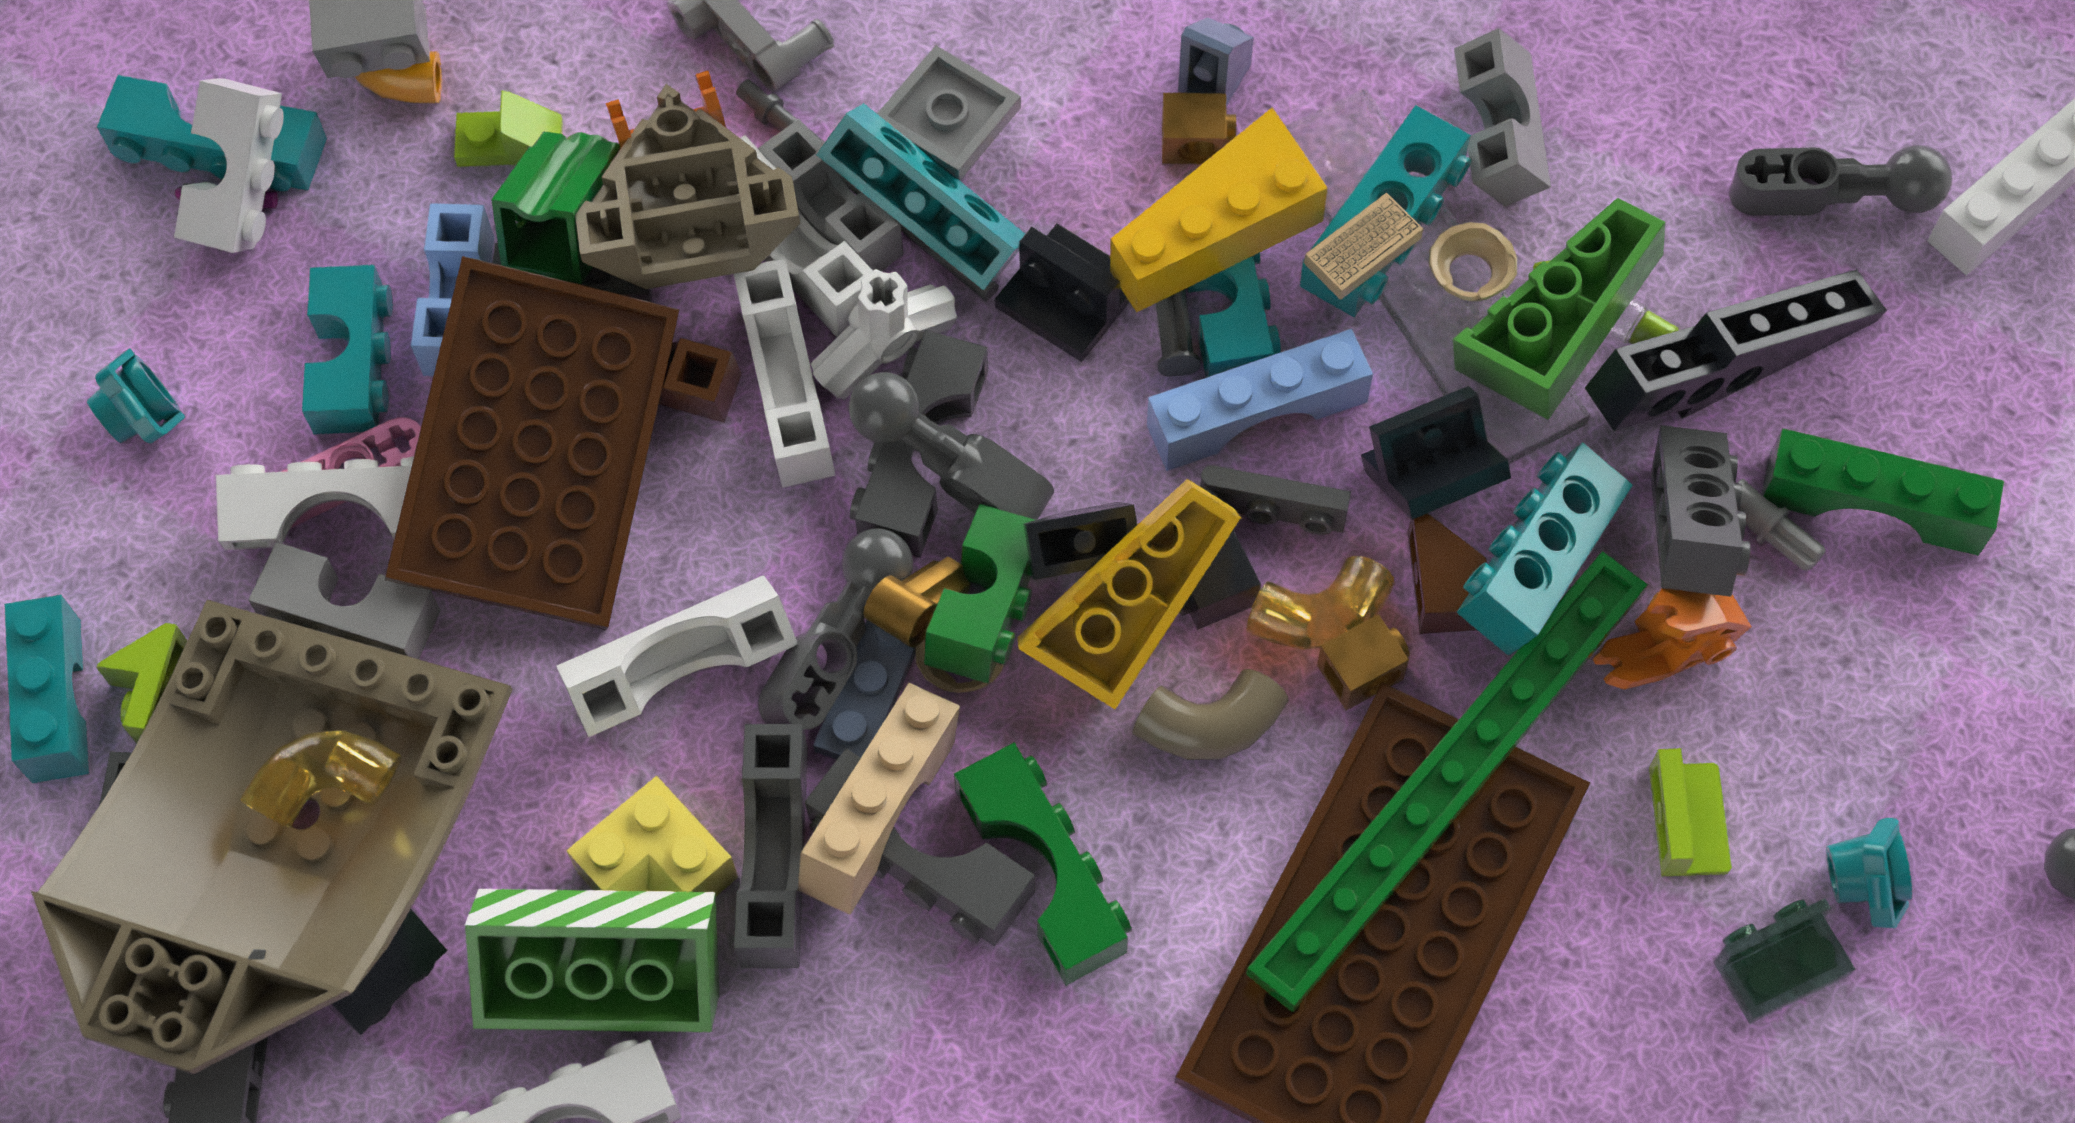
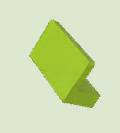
(1688, 816)

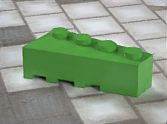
(1557, 320)

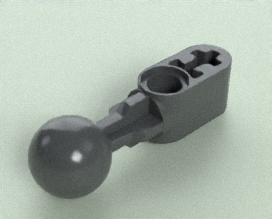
(1912, 180)
(970, 466)
(838, 629)

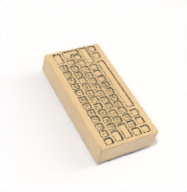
(1363, 246)

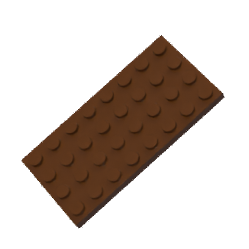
(1409, 986)

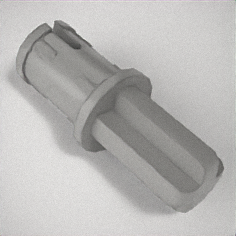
(1777, 529)

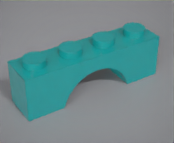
(146, 124)

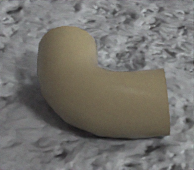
(1213, 728)

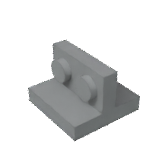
(950, 110)

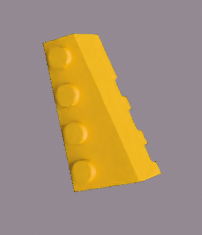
(1220, 214)
(1127, 601)

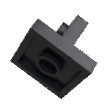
(1063, 291)
(1434, 454)

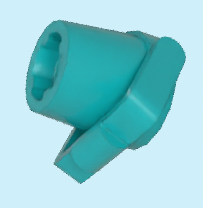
(133, 400)
(1873, 871)

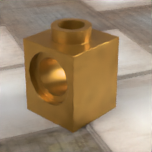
(1195, 127)
(1363, 660)

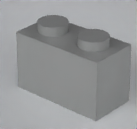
(368, 35)

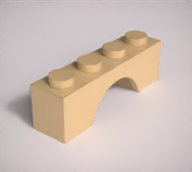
(856, 827)

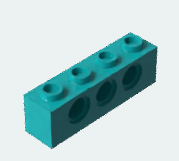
(1419, 145)
(921, 195)
(1544, 548)

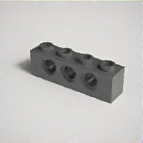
(1698, 512)

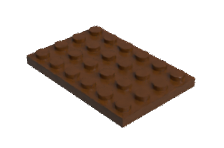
(533, 444)

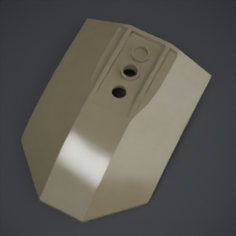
(188, 879)

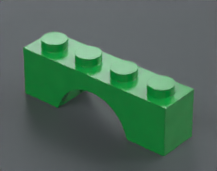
(1938, 501)
(1008, 802)

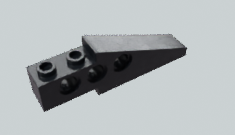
(1730, 349)

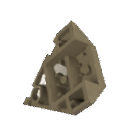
(685, 202)

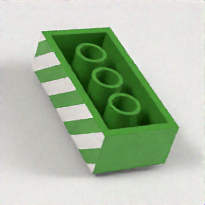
(593, 960)

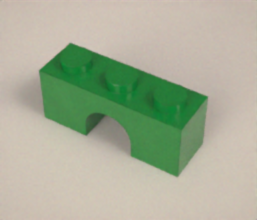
(973, 630)

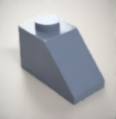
(1213, 58)

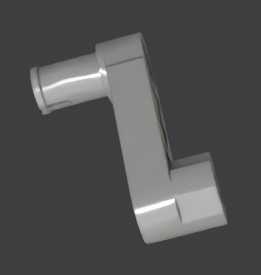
(770, 60)

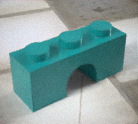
(1242, 330)
(348, 390)
(44, 717)

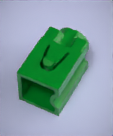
(543, 200)

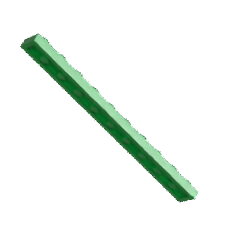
(1444, 783)

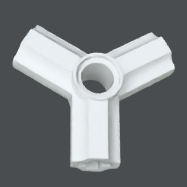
(882, 329)

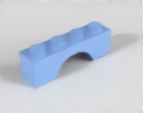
(1208, 413)

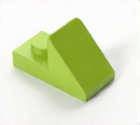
(503, 134)
(145, 669)

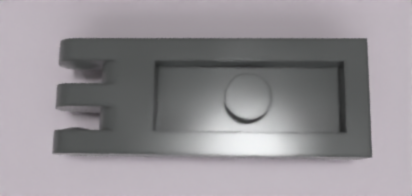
(1276, 499)

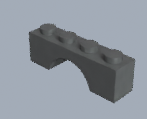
(948, 385)
(773, 843)
(976, 889)

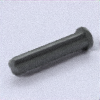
(1176, 337)

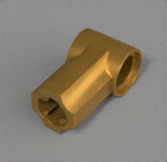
(908, 605)

